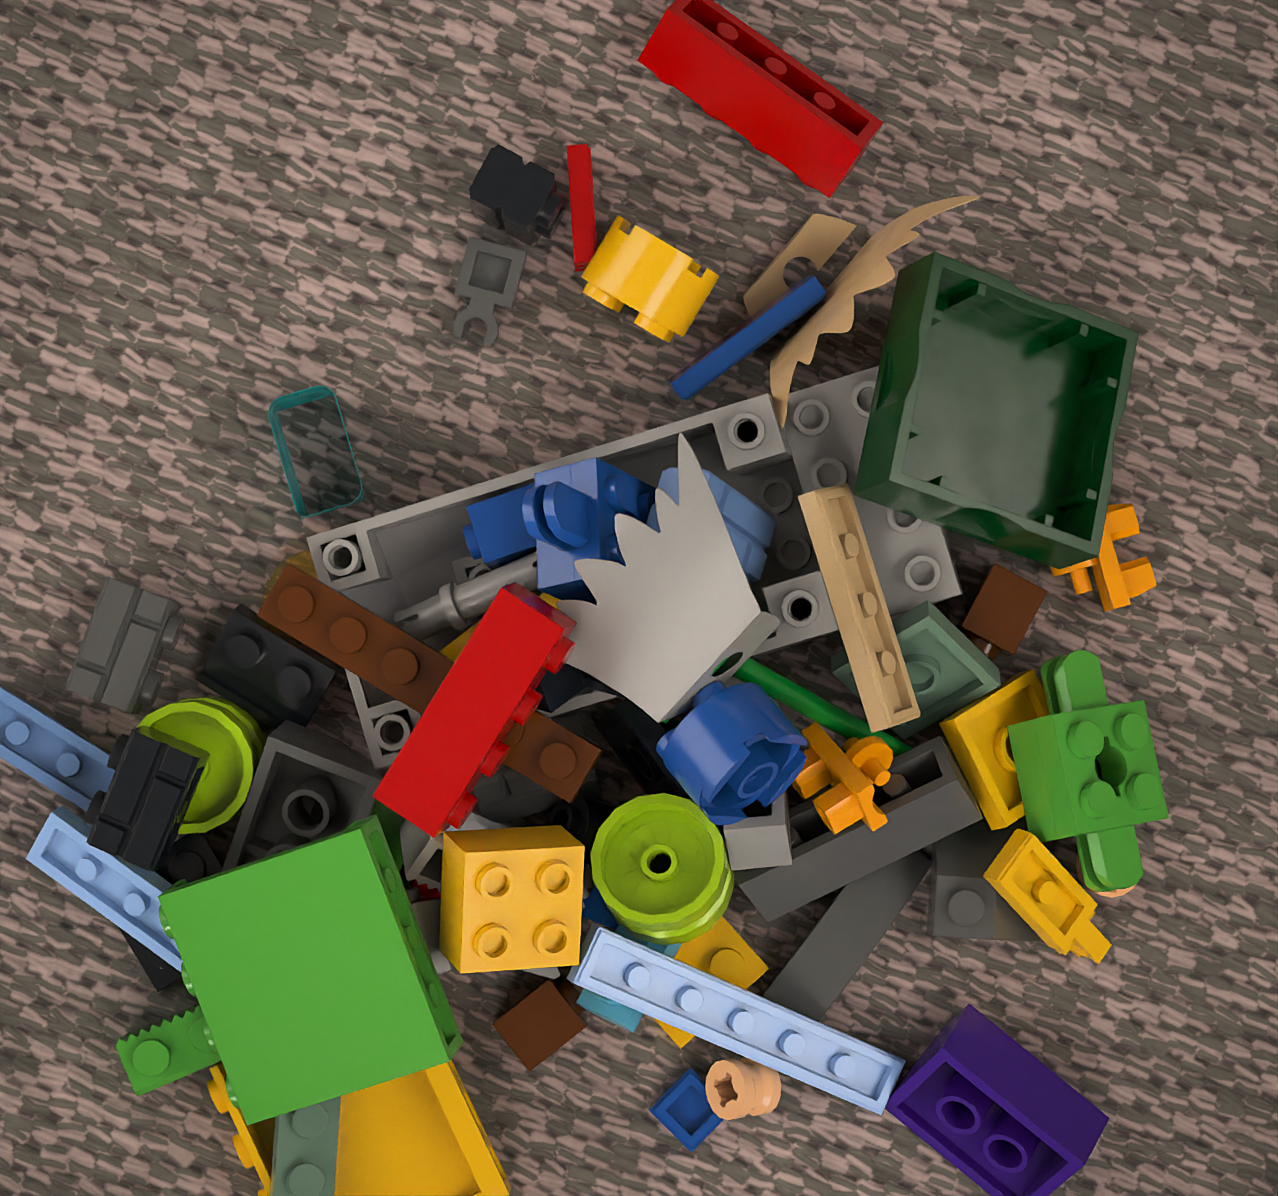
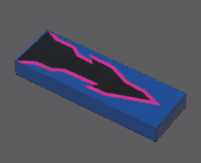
(747, 337)

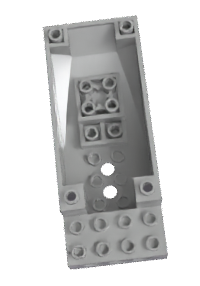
(420, 547)

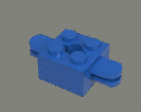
(574, 520)

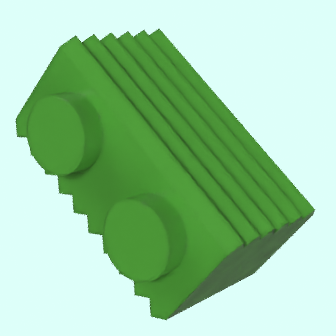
(166, 1050)

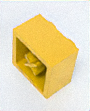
(511, 898)

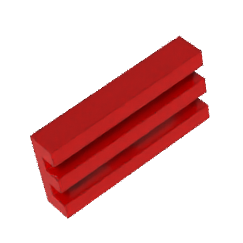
(581, 205)

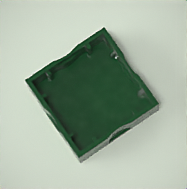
(996, 412)

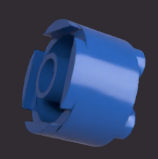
(733, 751)

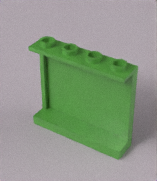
(311, 973)

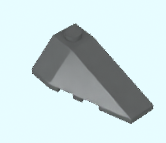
(301, 793)

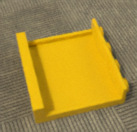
(392, 1139)

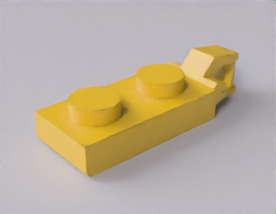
(1047, 897)

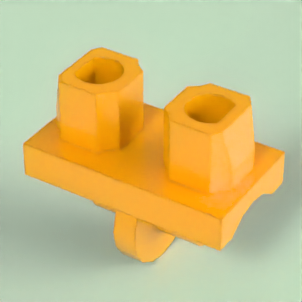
(1113, 580)
(848, 773)

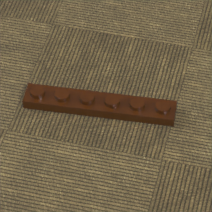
(414, 673)

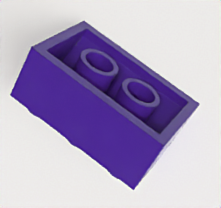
(996, 1110)

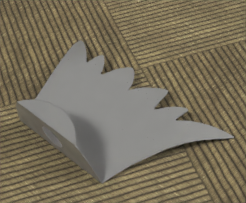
(672, 606)

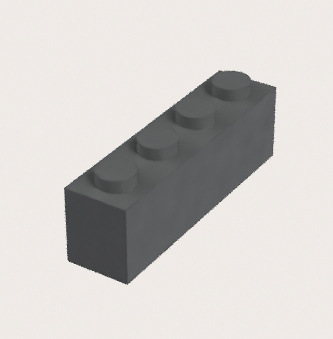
(922, 805)

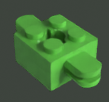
(1061, 779)

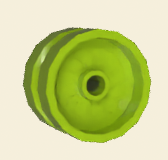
(234, 750)
(631, 861)

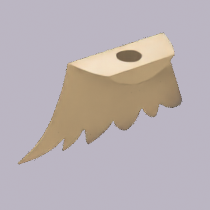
(835, 313)

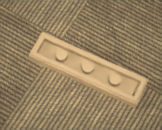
(859, 606)

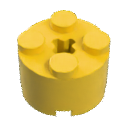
(648, 278)

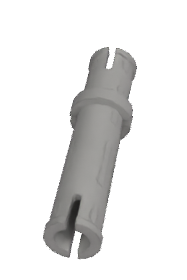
(459, 604)

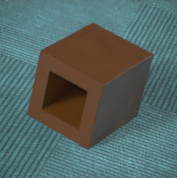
(1000, 611)
(541, 1021)

